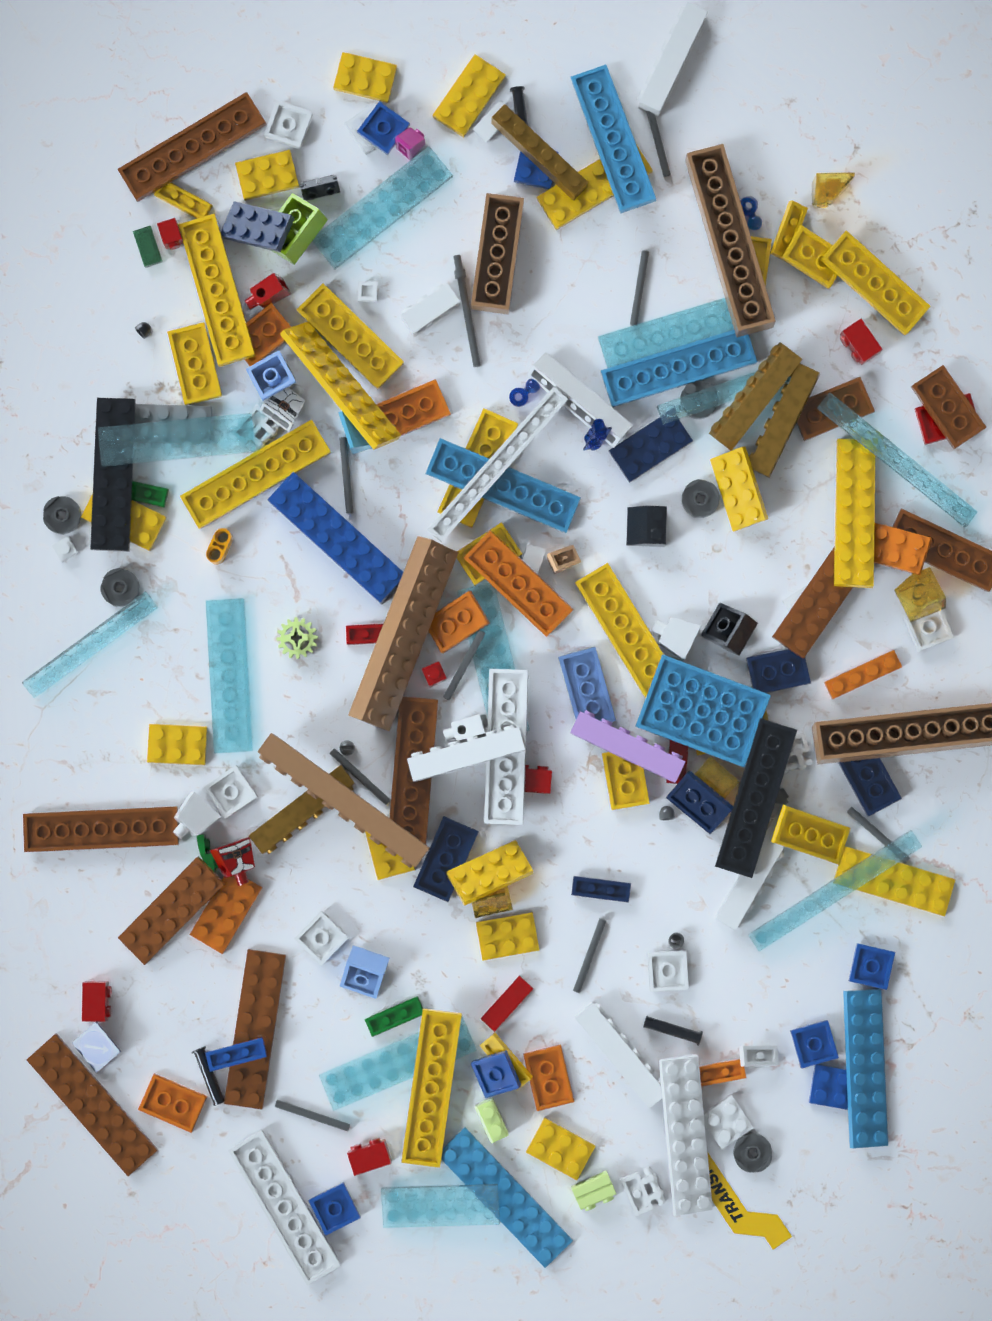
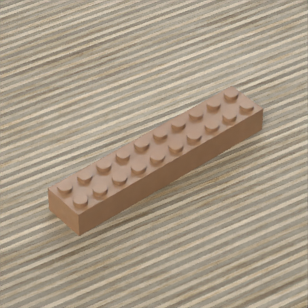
(730, 240)
(403, 633)
(903, 733)
(343, 799)

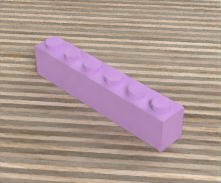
(628, 747)

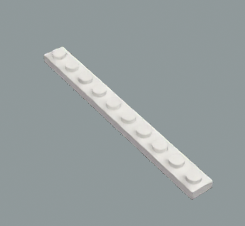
(497, 464)

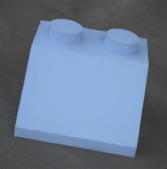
(271, 375)
(364, 971)

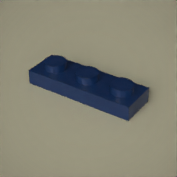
(601, 889)

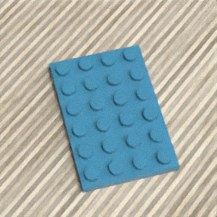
(702, 710)

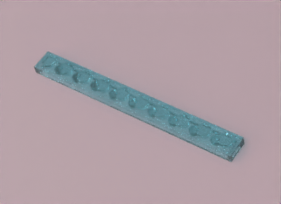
(897, 459)
(835, 890)

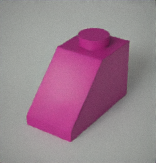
(410, 142)

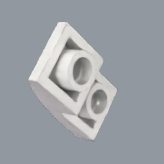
(484, 127)
(533, 557)

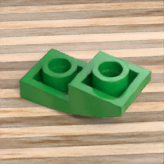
(203, 846)

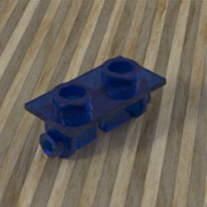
(596, 435)

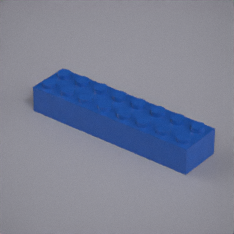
(336, 537)

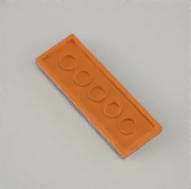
(518, 583)

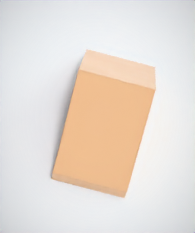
(563, 559)

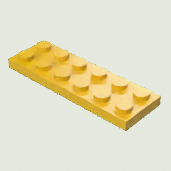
(562, 209)
(875, 283)
(350, 336)
(485, 440)
(903, 884)

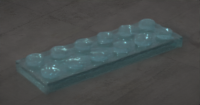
(440, 1205)

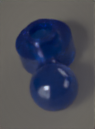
(754, 221)
(531, 386)

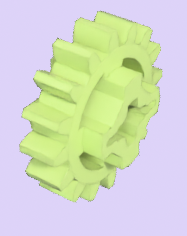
(305, 638)

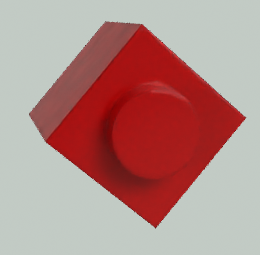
(170, 234)
(434, 674)

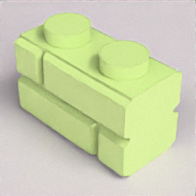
(492, 1120)
(593, 1191)

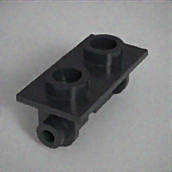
(312, 190)

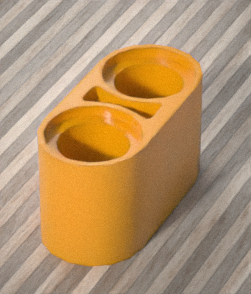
(219, 546)

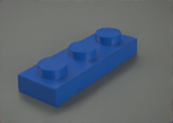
(236, 1054)

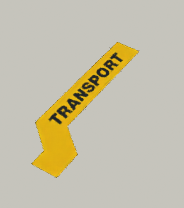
(738, 1217)

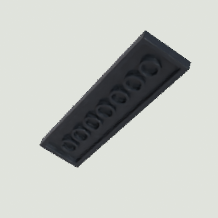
(112, 483)
(755, 798)

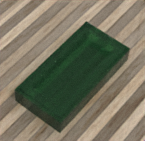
(147, 246)

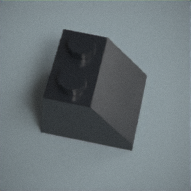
(646, 526)
(729, 628)

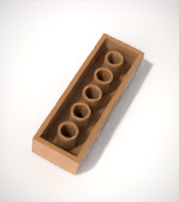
(497, 253)

